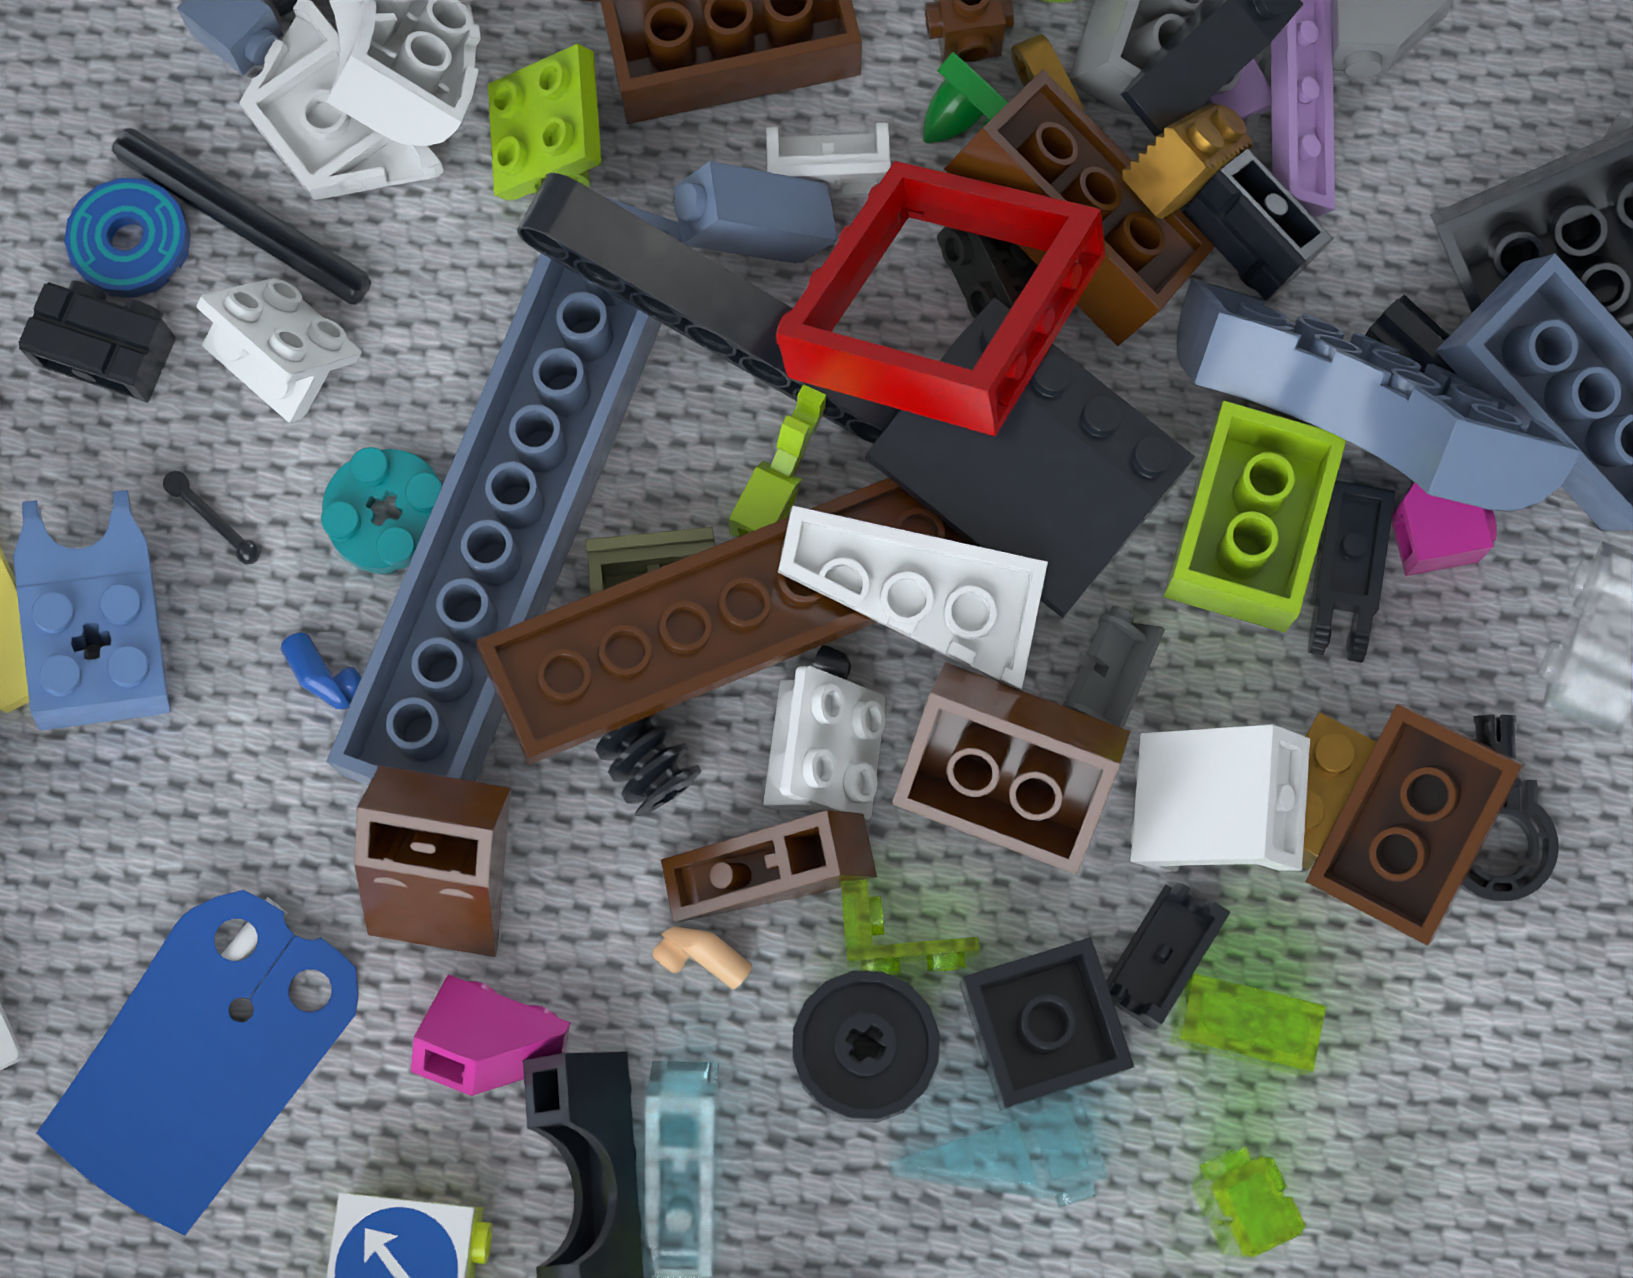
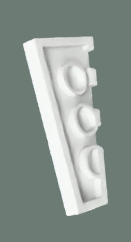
(935, 590)

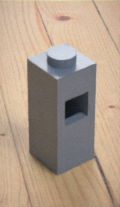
(754, 213)

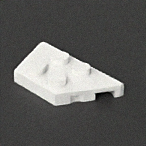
(314, 139)

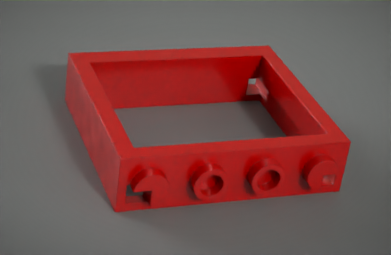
(917, 384)

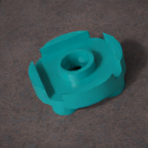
(365, 480)

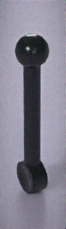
(178, 485)

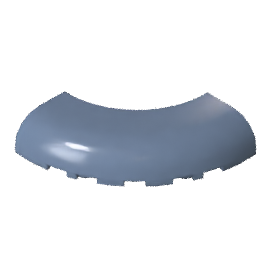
(1423, 424)

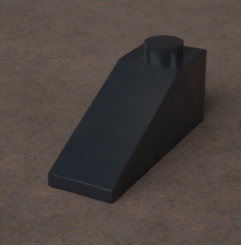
(1204, 56)

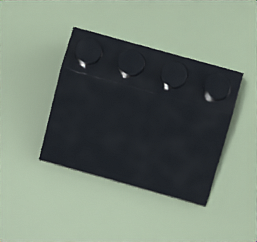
(1563, 208)
(1056, 482)

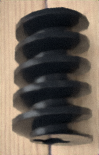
(646, 763)

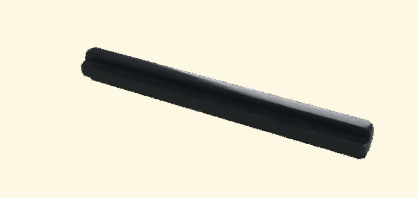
(241, 216)

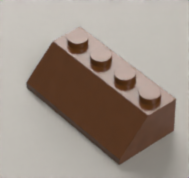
(725, 51)
(1057, 151)

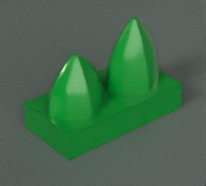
(959, 101)

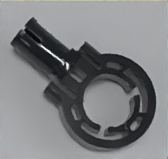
(1505, 742)

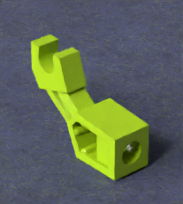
(774, 486)

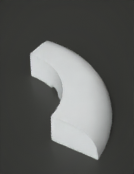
(406, 66)

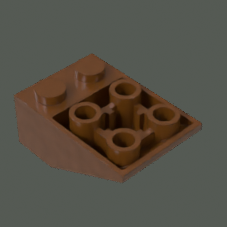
(432, 859)

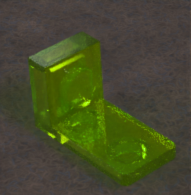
(865, 919)

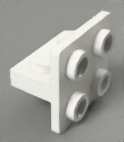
(275, 343)
(824, 744)

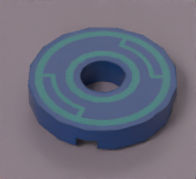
(120, 204)

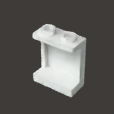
(1221, 798)

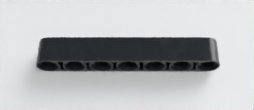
(677, 289)

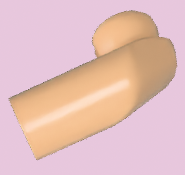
(706, 949)

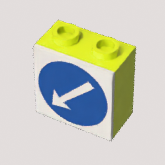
(406, 1239)

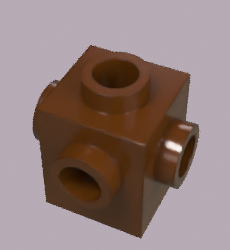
(969, 27)

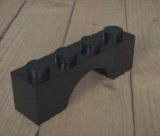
(587, 1114)

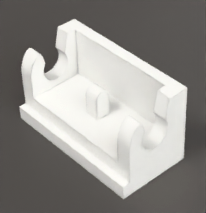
(843, 161)

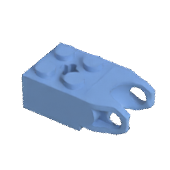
(86, 599)

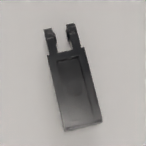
(1351, 564)

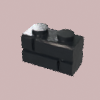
(1257, 225)
(98, 340)

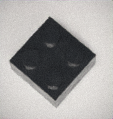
(1045, 1024)

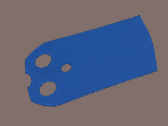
(180, 1084)

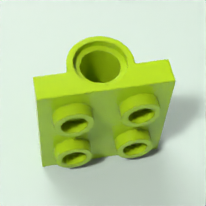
(544, 123)

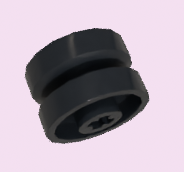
(871, 1007)

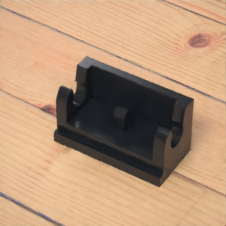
(1164, 954)

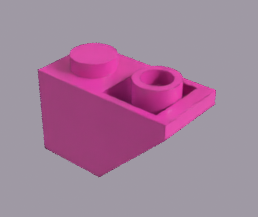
(1440, 532)
(481, 1038)

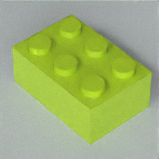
(1255, 517)

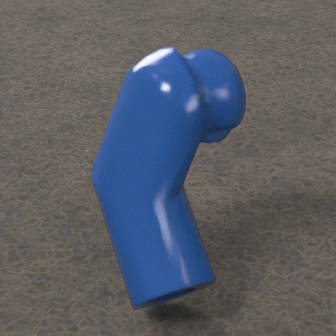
(315, 675)

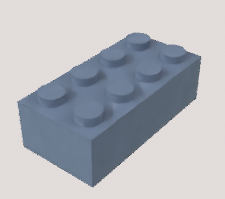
(1560, 363)

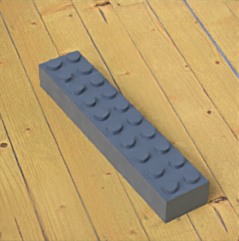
(499, 524)

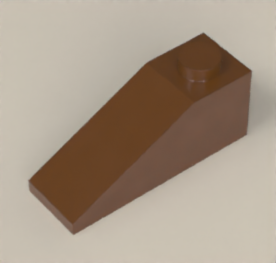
(769, 865)

